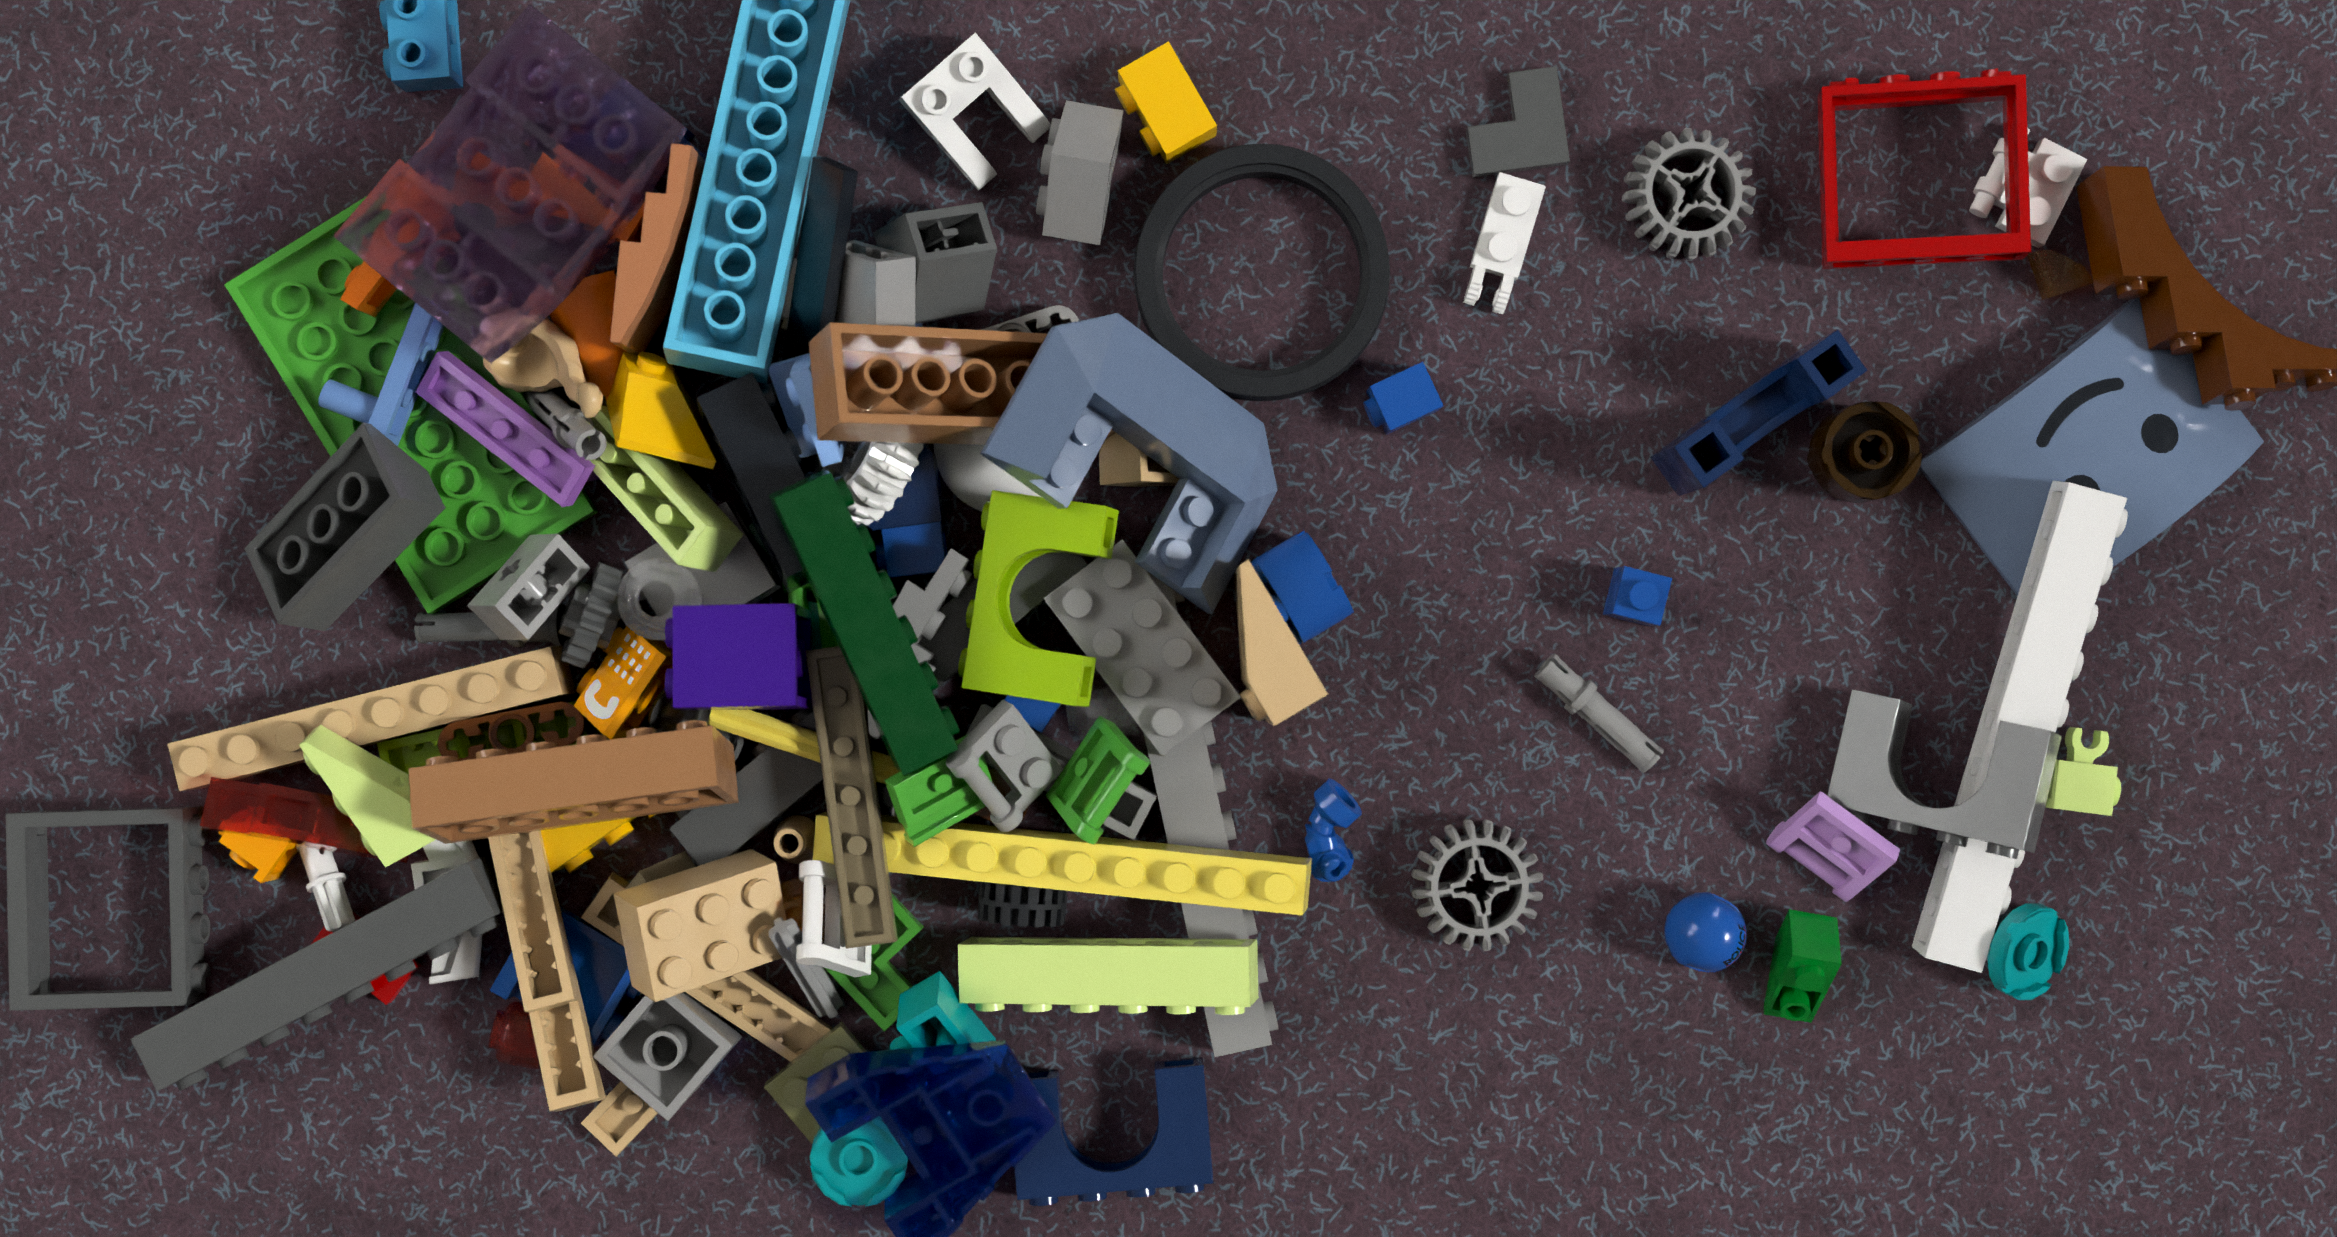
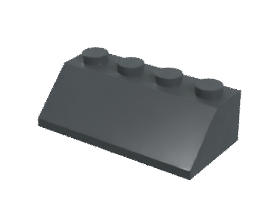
(342, 530)

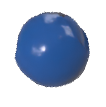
(1705, 932)

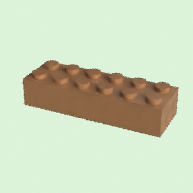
(915, 382)
(573, 783)

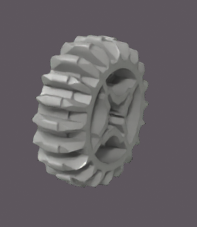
(1672, 186)
(1481, 909)

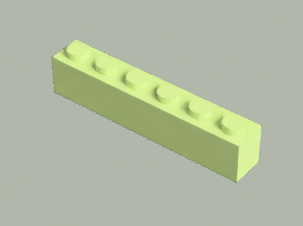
(1108, 972)

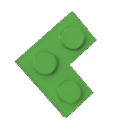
(880, 990)

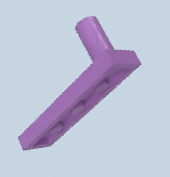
(505, 429)

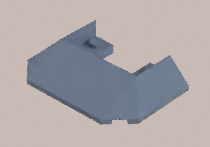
(1118, 378)

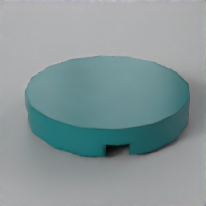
(2027, 951)
(859, 1166)

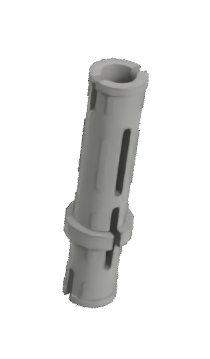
(568, 424)
(1609, 722)

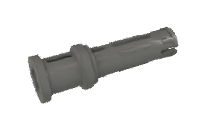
(469, 627)

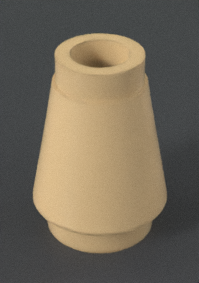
(804, 831)

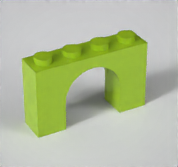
(997, 654)

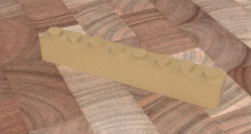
(374, 716)

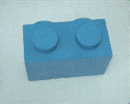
(422, 44)

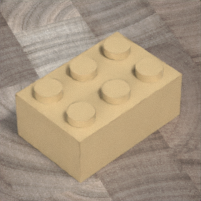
(700, 924)

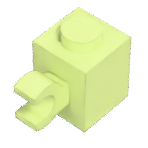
(2081, 784)

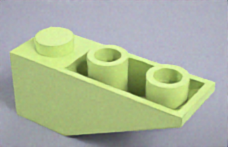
(368, 792)

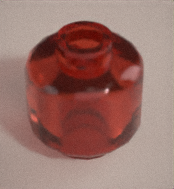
(514, 1037)

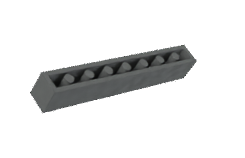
(320, 974)

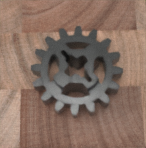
(590, 615)

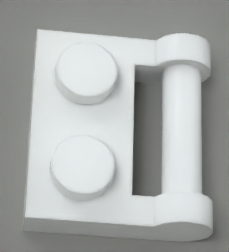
(833, 952)

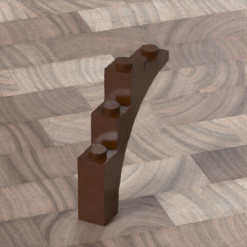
(2181, 311)

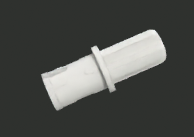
(327, 887)

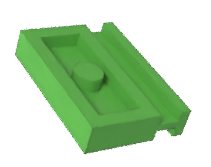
(932, 799)

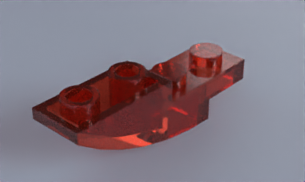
(281, 816)

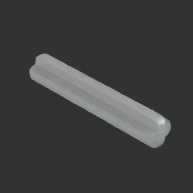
(811, 978)

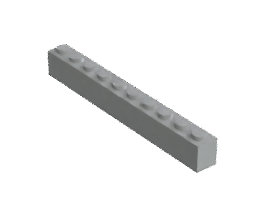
(1193, 817)

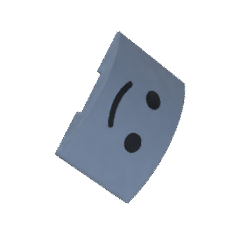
(2097, 419)

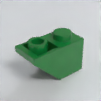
(1802, 965)

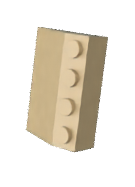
(1271, 661)

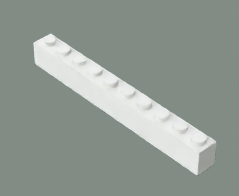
(2029, 690)

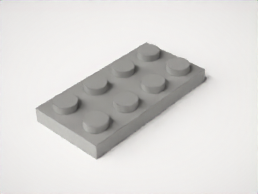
(1142, 648)

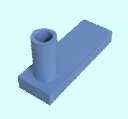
(398, 395)

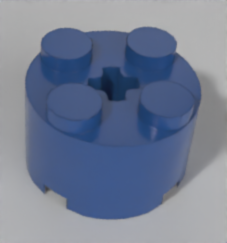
(1302, 586)

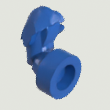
(1328, 851)

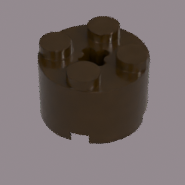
(1892, 452)

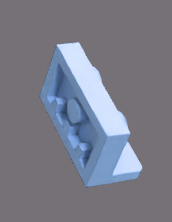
(795, 393)

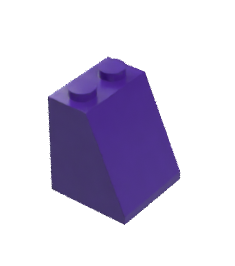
(739, 657)

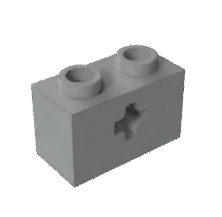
(529, 587)

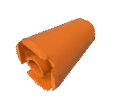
(588, 321)

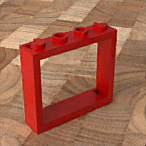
(1939, 90)

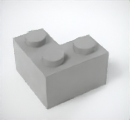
(1080, 171)

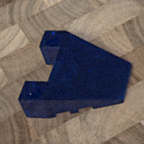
(953, 1111)

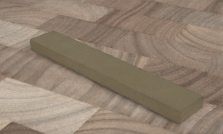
(851, 801)

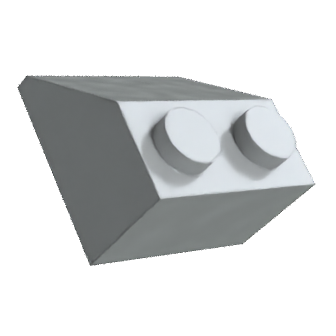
(667, 1050)

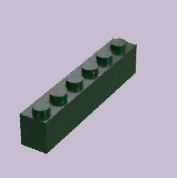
(864, 621)

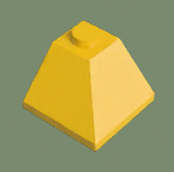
(656, 413)

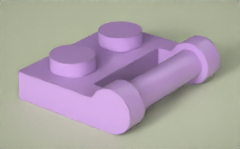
(1834, 846)

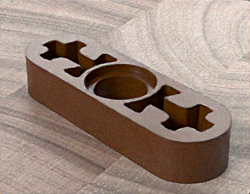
(547, 714)

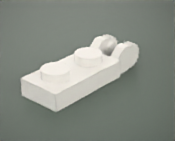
(1504, 237)

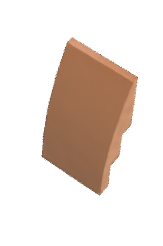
(651, 269)

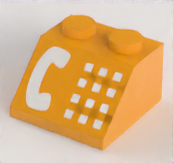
(624, 684)

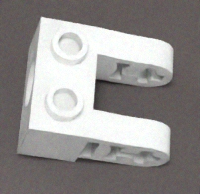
(956, 85)

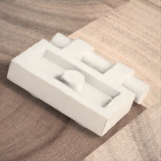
(2051, 180)

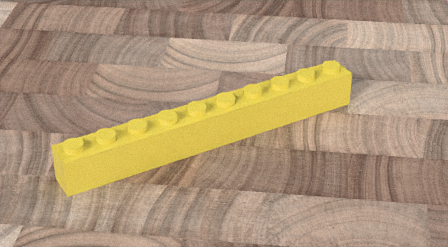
(1105, 868)

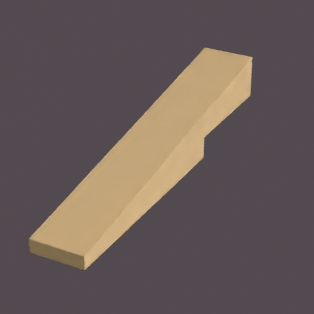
(546, 971)
(740, 998)

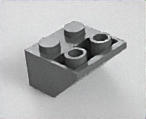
(952, 258)

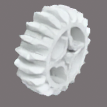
(875, 475)

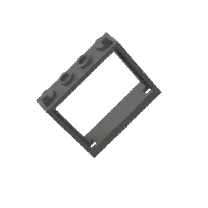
(30, 908)

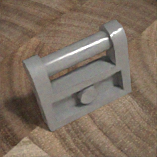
(1016, 756)

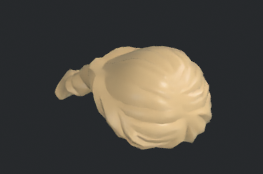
(544, 362)

